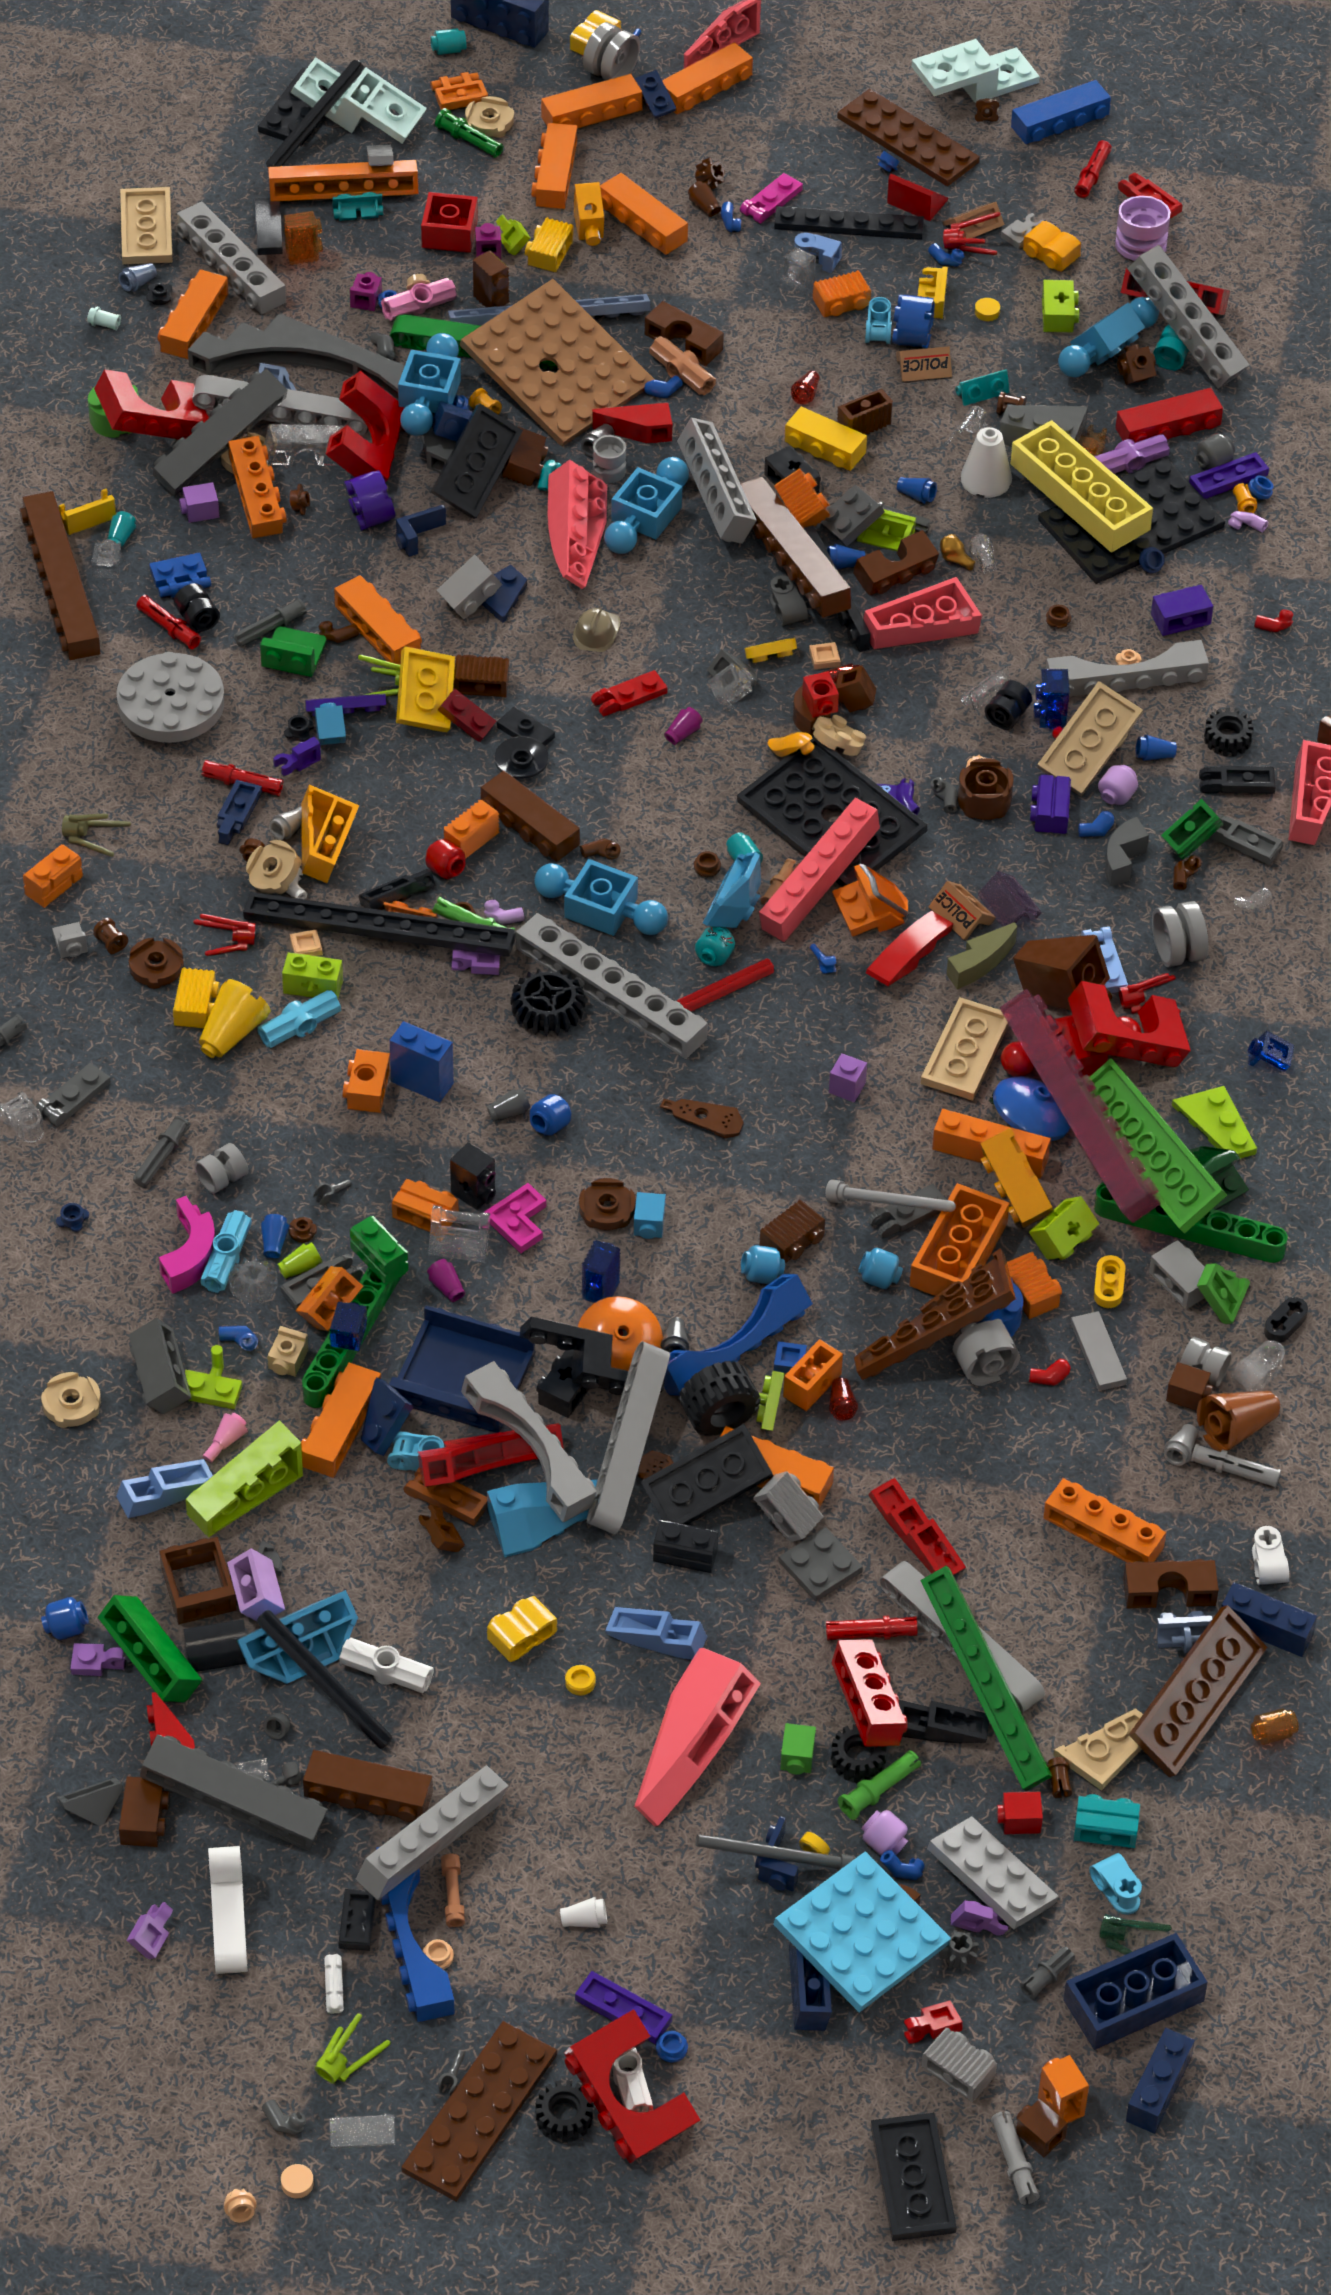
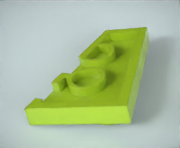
(1218, 1119)

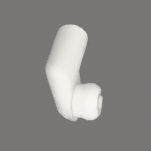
(295, 890)

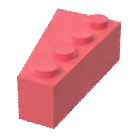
(924, 616)
(1310, 792)

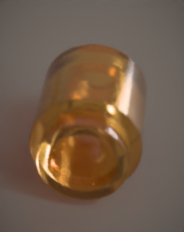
(1274, 1726)

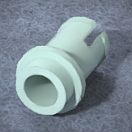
(103, 318)

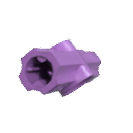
(1134, 455)

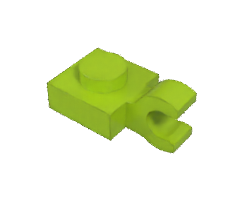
(514, 234)

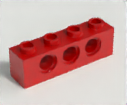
(869, 1693)

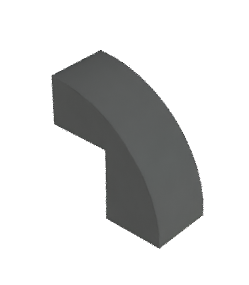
(1126, 842)

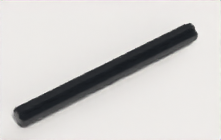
(316, 114)
(324, 1679)

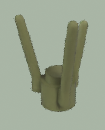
(77, 825)

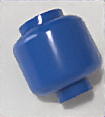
(550, 1114)
(65, 1618)

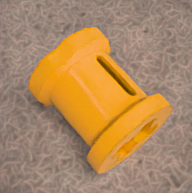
(481, 396)

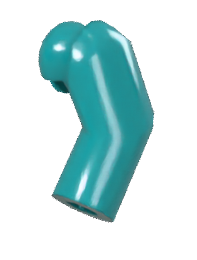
(548, 468)

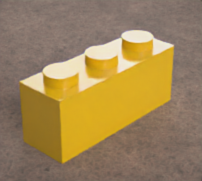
(825, 438)

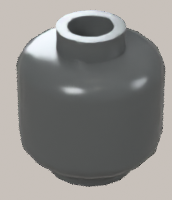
(1215, 451)

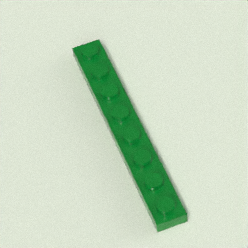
(986, 1678)

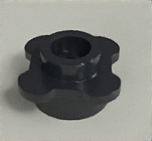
(159, 293)
(299, 727)

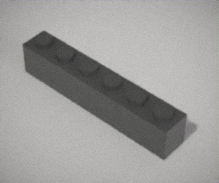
(226, 424)
(233, 1792)

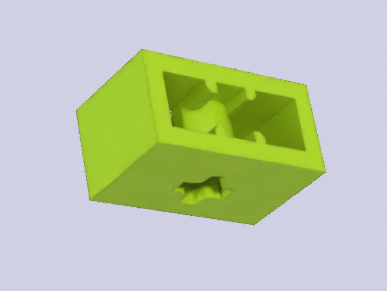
(1059, 306)
(311, 975)
(1064, 1228)

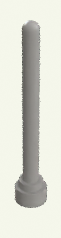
(839, 1191)

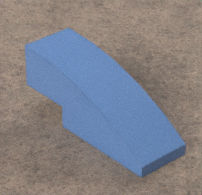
(162, 1487)
(657, 1631)

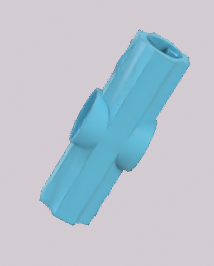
(299, 1018)
(226, 1251)

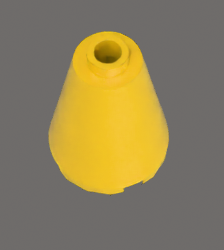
(231, 1018)

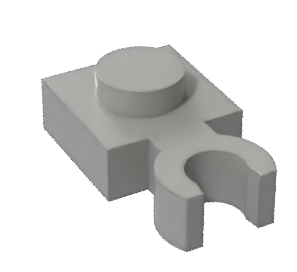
(1017, 230)

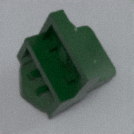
(1221, 1167)

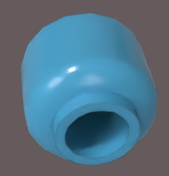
(762, 1264)
(880, 1268)

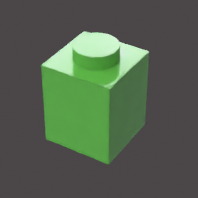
(798, 1748)

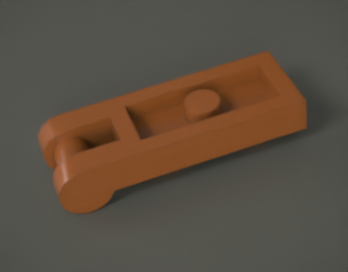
(450, 1497)

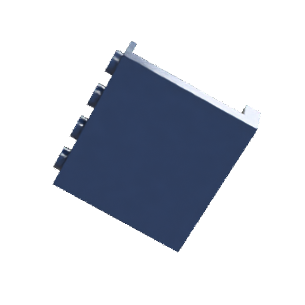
(449, 1350)

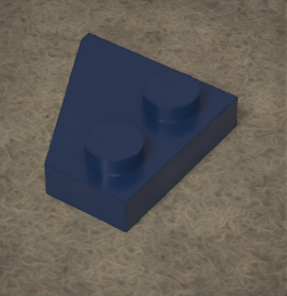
(507, 594)
(384, 1416)

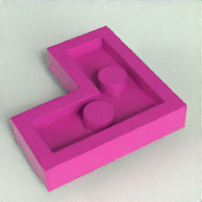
(512, 1217)

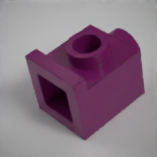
(488, 237)
(365, 285)

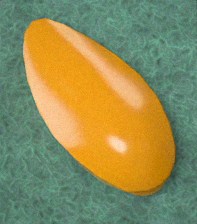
(790, 743)

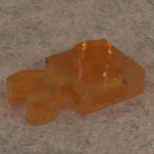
(1093, 442)

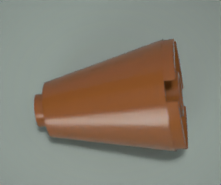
(1235, 1416)

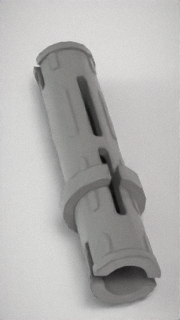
(1224, 1462)
(1018, 2168)

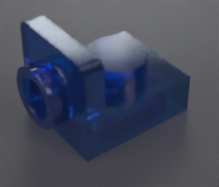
(1271, 1050)

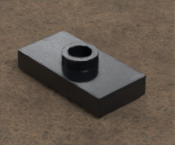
(520, 724)
(357, 1920)

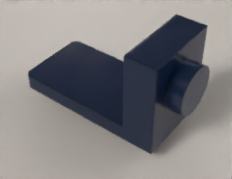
(655, 94)
(411, 525)
(773, 1871)

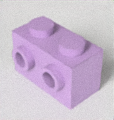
(255, 1584)

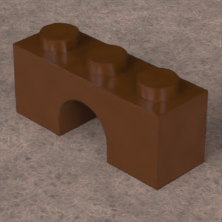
(673, 323)
(880, 574)
(1193, 1578)

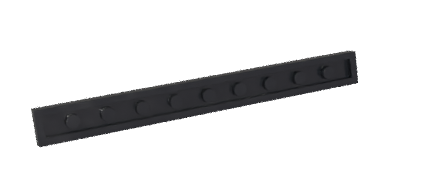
(379, 924)

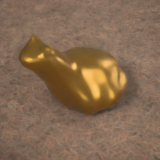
(953, 551)

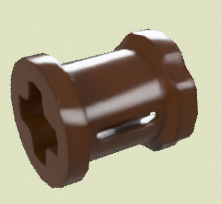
(1005, 399)
(110, 935)

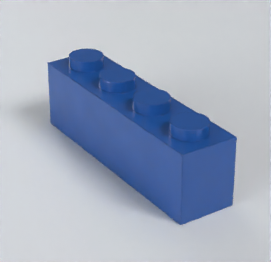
(1060, 112)

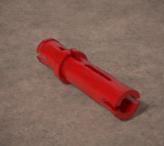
(1090, 174)
(176, 627)
(230, 774)
(868, 1628)

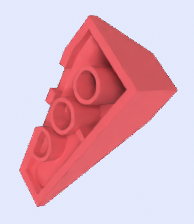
(732, 25)

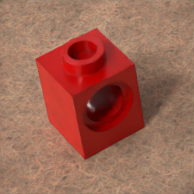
(820, 694)

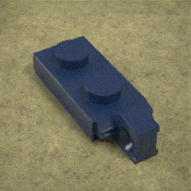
(237, 810)

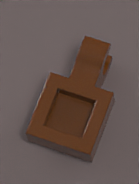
(442, 1533)

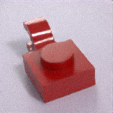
(933, 2021)

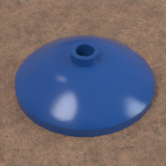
(1030, 1107)

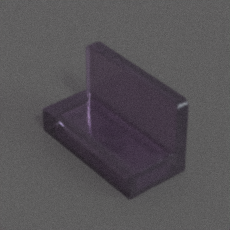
(1007, 899)

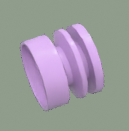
(1141, 226)

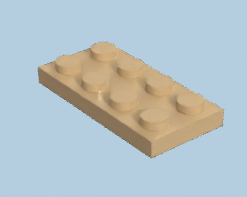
(146, 225)
(1090, 737)
(965, 1049)

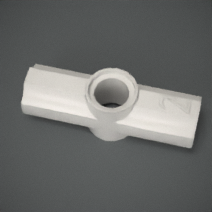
(401, 1669)
(632, 2084)

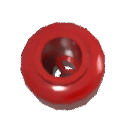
(445, 859)

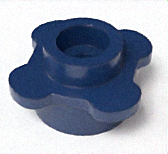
(72, 1210)

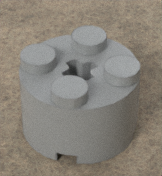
(986, 1351)

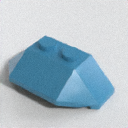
(736, 893)
(319, 1627)

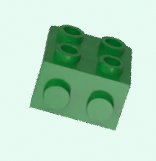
(292, 651)

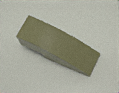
(981, 955)

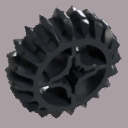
(547, 1001)

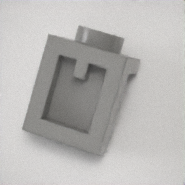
(70, 940)

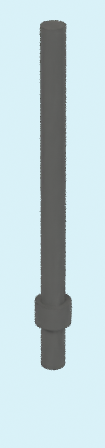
(773, 1852)

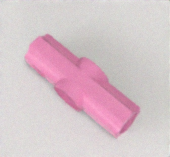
(429, 295)

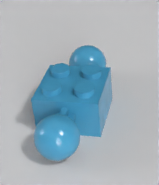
(1107, 336)
(427, 381)
(646, 504)
(601, 898)

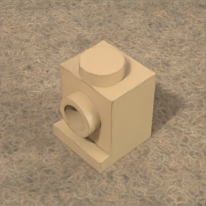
(288, 1351)

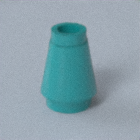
(121, 527)

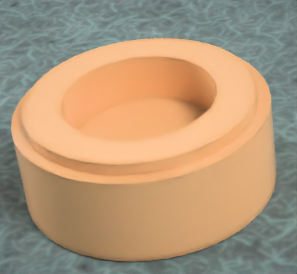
(297, 2181)

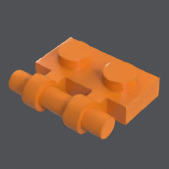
(458, 90)

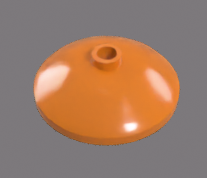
(627, 1314)

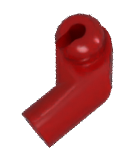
(1277, 624)

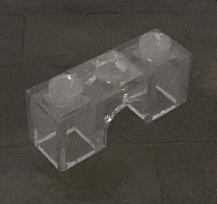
(287, 441)

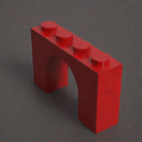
(1213, 298)
(131, 414)
(382, 418)
(1102, 1032)
(634, 2131)

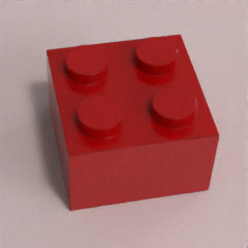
(449, 222)

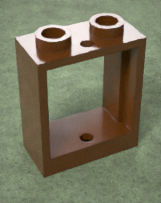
(205, 1603)

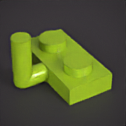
(211, 1387)
(770, 1400)

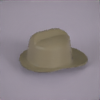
(596, 630)

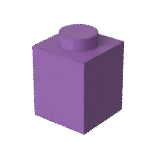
(199, 502)
(847, 1077)

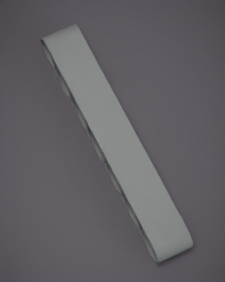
(296, 409)
(628, 1437)
(908, 1592)

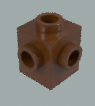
(1136, 364)

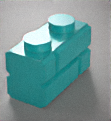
(1107, 1821)

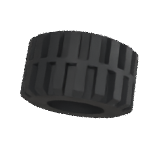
(719, 1398)

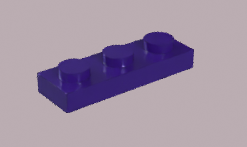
(1229, 475)
(370, 702)
(615, 2001)

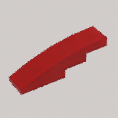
(908, 948)
(915, 1529)

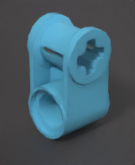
(878, 323)
(409, 1449)
(1117, 1883)

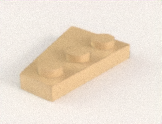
(1104, 1752)

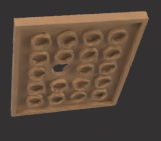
(590, 362)

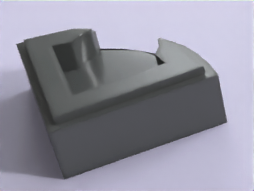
(268, 1550)

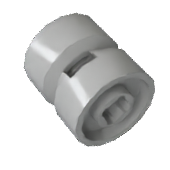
(609, 458)
(221, 1168)
(1201, 1356)

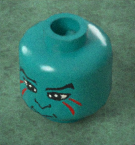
(715, 945)

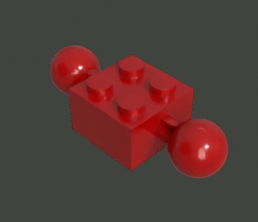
(1018, 1064)

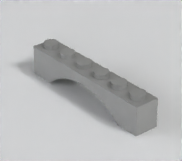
(1177, 665)
(496, 1397)

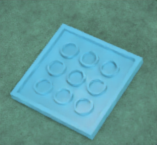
(862, 1931)

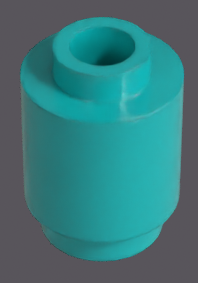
(448, 41)
(741, 844)

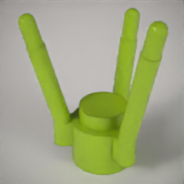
(396, 672)
(332, 2063)

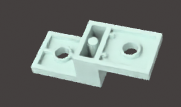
(974, 71)
(366, 98)

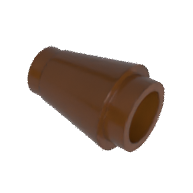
(703, 197)

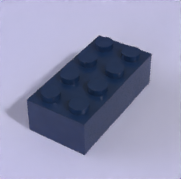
(515, 19)
(1135, 1991)

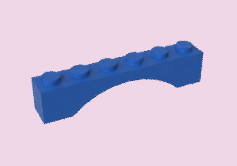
(777, 1304)
(428, 1983)

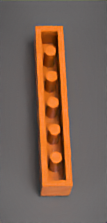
(331, 180)

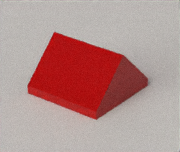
(914, 198)

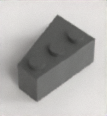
(1023, 419)

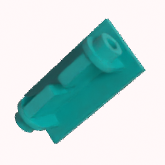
(369, 203)
(983, 387)

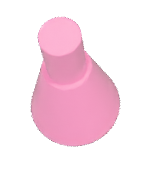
(229, 1430)

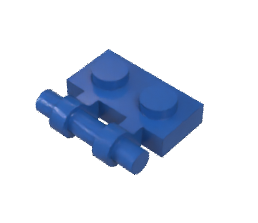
(178, 572)

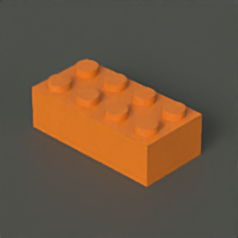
(959, 1240)

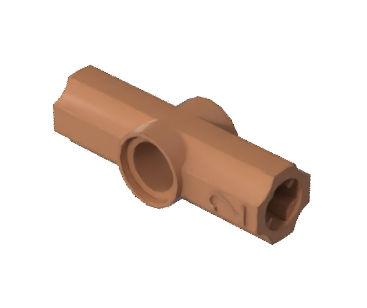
(683, 365)

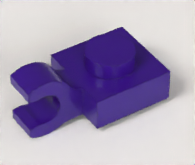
(302, 756)

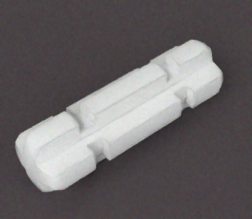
(333, 1984)

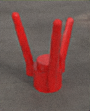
(956, 239)
(242, 932)
(1133, 995)

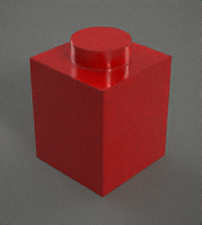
(1020, 1813)

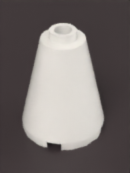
(987, 465)

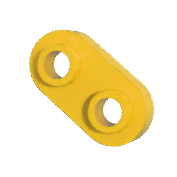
(781, 647)
(1109, 1283)

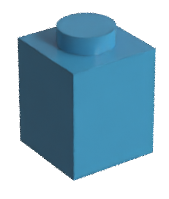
(330, 724)
(649, 1215)

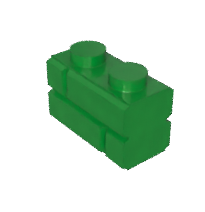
(1192, 829)
(379, 1250)

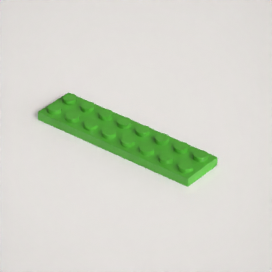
(1183, 1183)

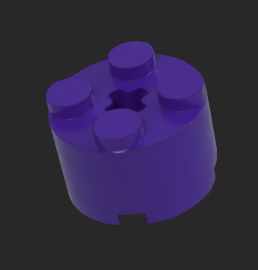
(369, 499)

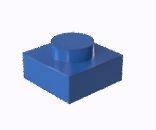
(788, 1355)

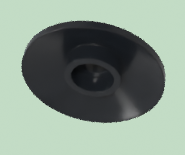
(521, 757)

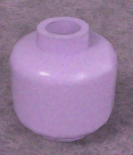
(1118, 785)
(885, 1832)

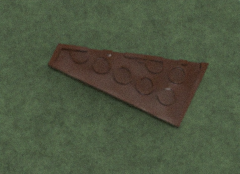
(942, 1316)

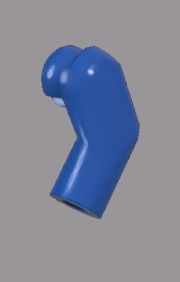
(1099, 827)
(240, 1334)
(909, 1871)

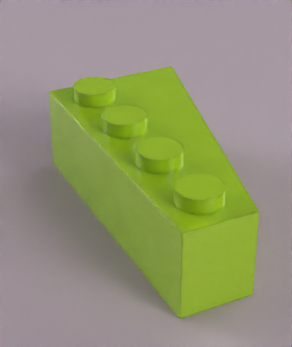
(247, 1480)

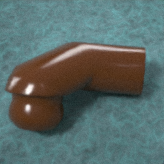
(337, 635)
(601, 847)
(1185, 869)

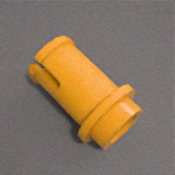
(1245, 501)

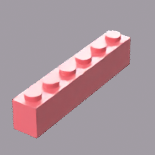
(819, 869)

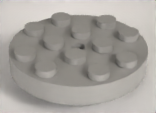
(170, 697)

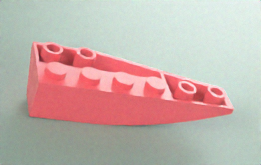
(576, 519)
(693, 1729)

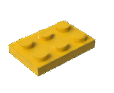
(423, 687)

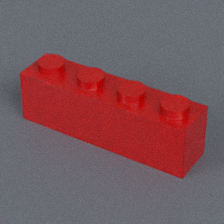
(1171, 416)

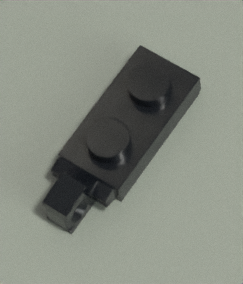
(397, 890)

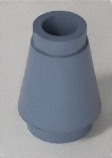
(136, 276)

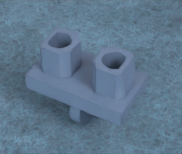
(1181, 1631)

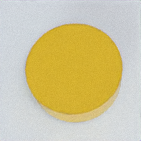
(987, 309)
(580, 1680)
(813, 1843)

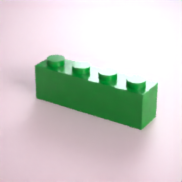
(149, 1648)

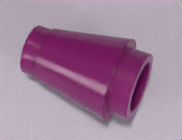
(684, 724)
(445, 1278)

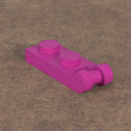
(773, 195)

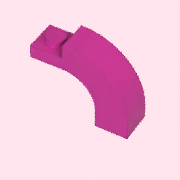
(188, 1262)

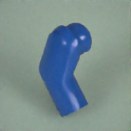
(727, 217)
(943, 258)
(663, 389)

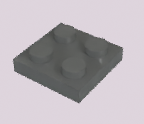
(851, 515)
(820, 1564)

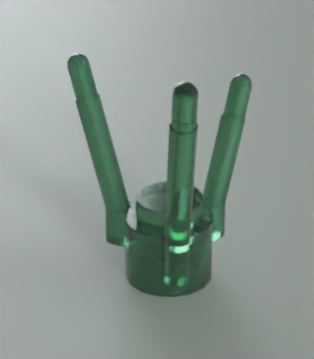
(1117, 1929)

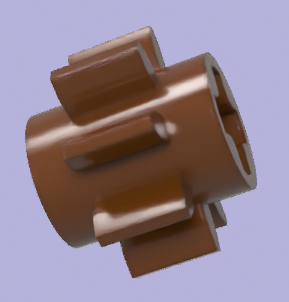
(710, 172)

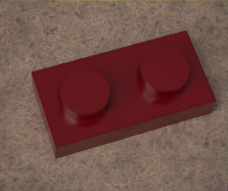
(467, 715)

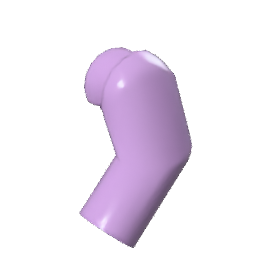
(1249, 519)
(503, 916)

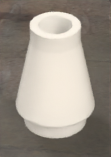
(585, 1914)

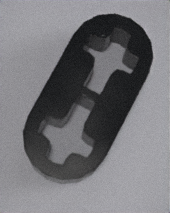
(1281, 1315)

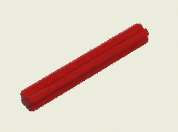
(727, 985)

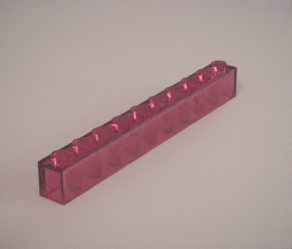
(1080, 1105)

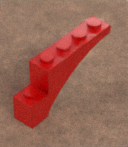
(475, 1455)

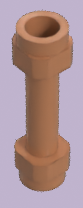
(454, 1911)

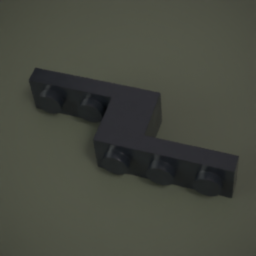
(590, 1356)

